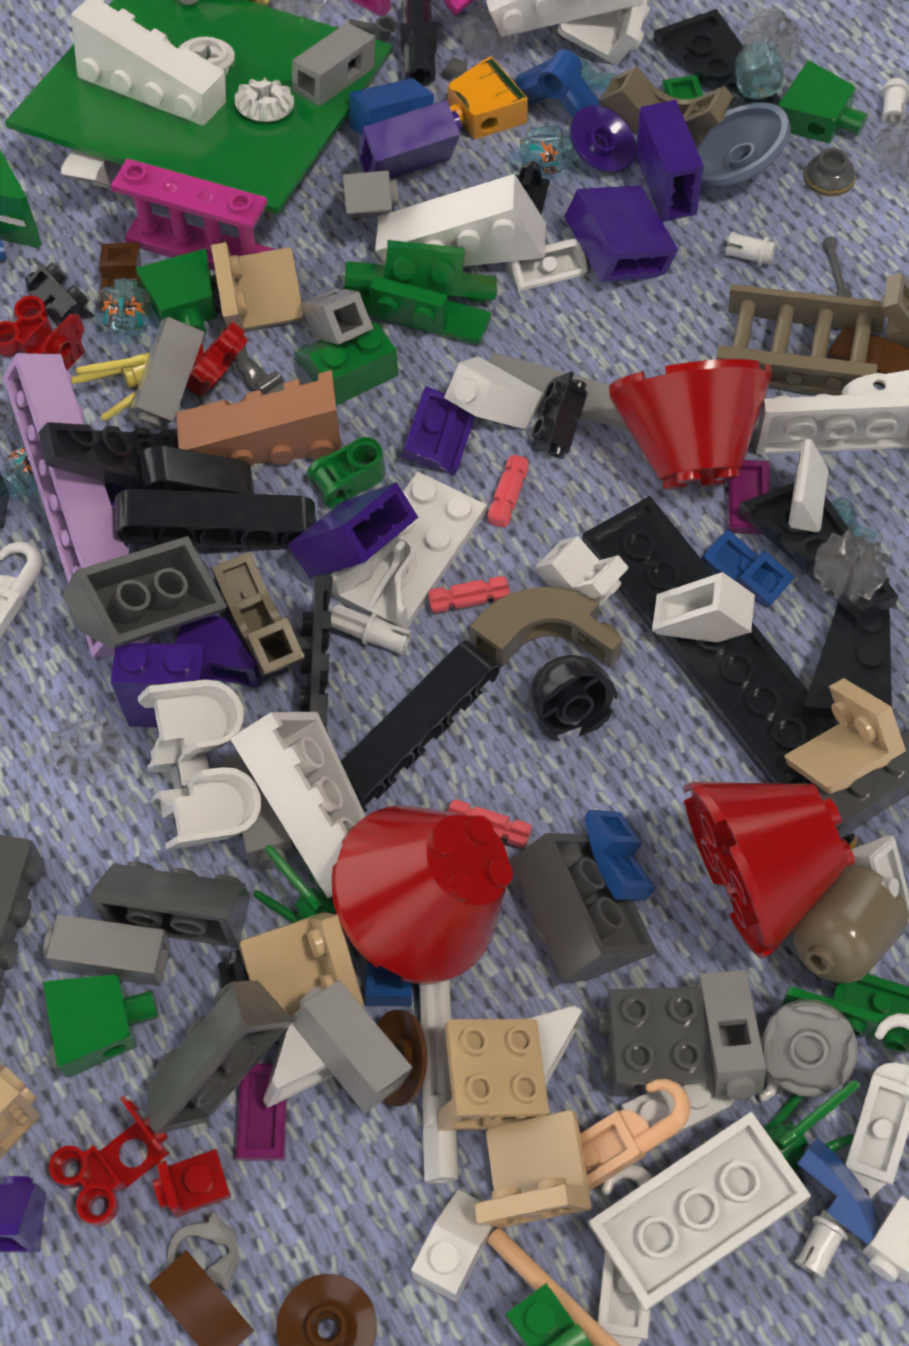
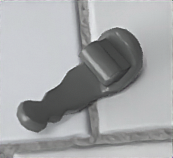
(255, 377)

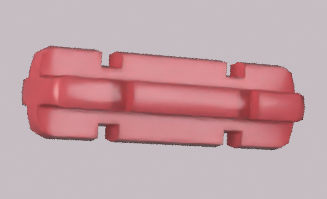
(508, 491)
(468, 594)
(516, 832)

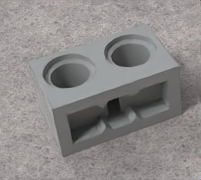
(369, 194)

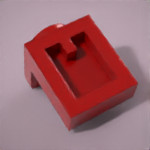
(191, 1183)

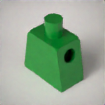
(821, 105)
(181, 288)
(94, 1020)

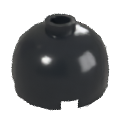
(574, 688)

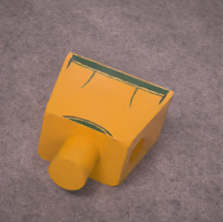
(487, 100)

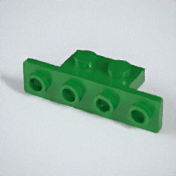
(425, 267)
(424, 310)
(866, 1006)

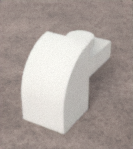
(577, 569)

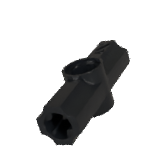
(418, 40)

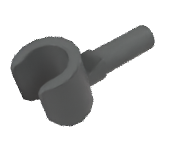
(381, 29)
(454, 69)

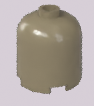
(850, 927)

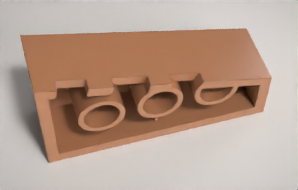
(266, 427)

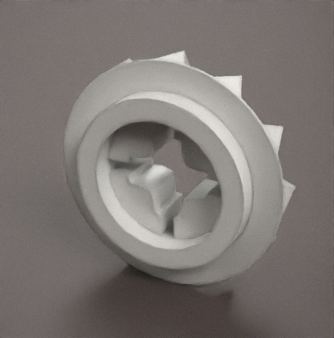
(220, 52)
(273, 104)

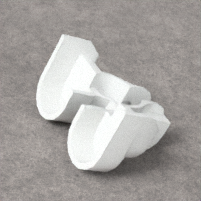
(204, 801)

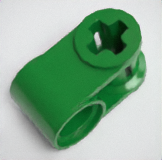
(345, 470)

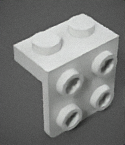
(609, 33)

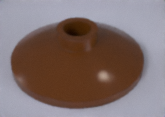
(408, 1037)
(324, 1299)

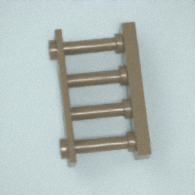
(799, 372)

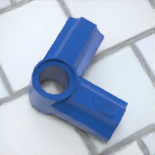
(559, 80)

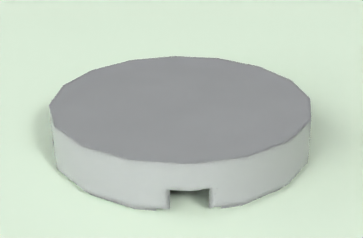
(809, 1047)

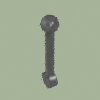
(829, 244)

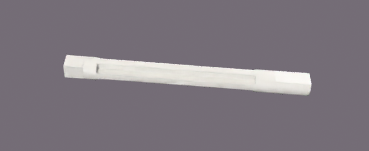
(438, 1146)

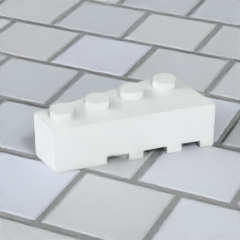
(526, 15)
(144, 64)
(488, 220)
(303, 785)

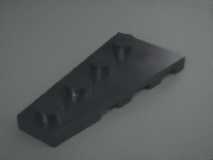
(709, 50)
(103, 453)
(770, 516)
(317, 627)
(853, 652)

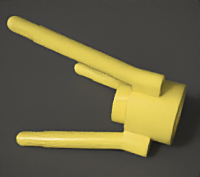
(130, 368)

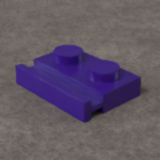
(437, 433)

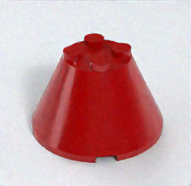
(694, 417)
(770, 851)
(421, 890)

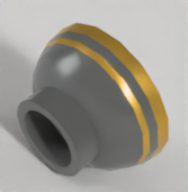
(830, 173)

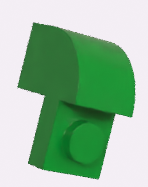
(545, 1322)

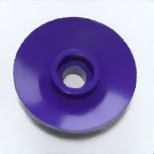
(602, 139)

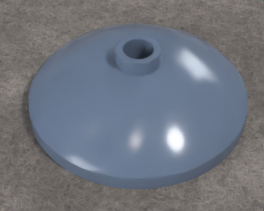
(743, 144)

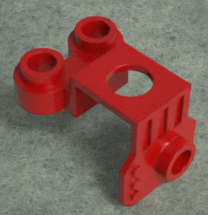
(35, 336)
(214, 362)
(102, 1169)

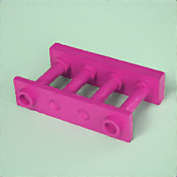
(190, 195)

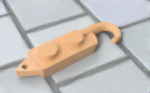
(626, 1136)

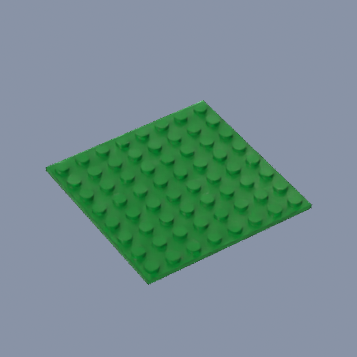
(229, 148)

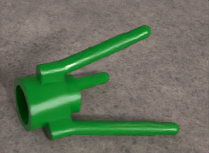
(309, 903)
(790, 1137)

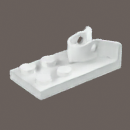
(851, 421)
(413, 563)
(699, 1211)

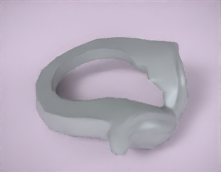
(220, 1233)

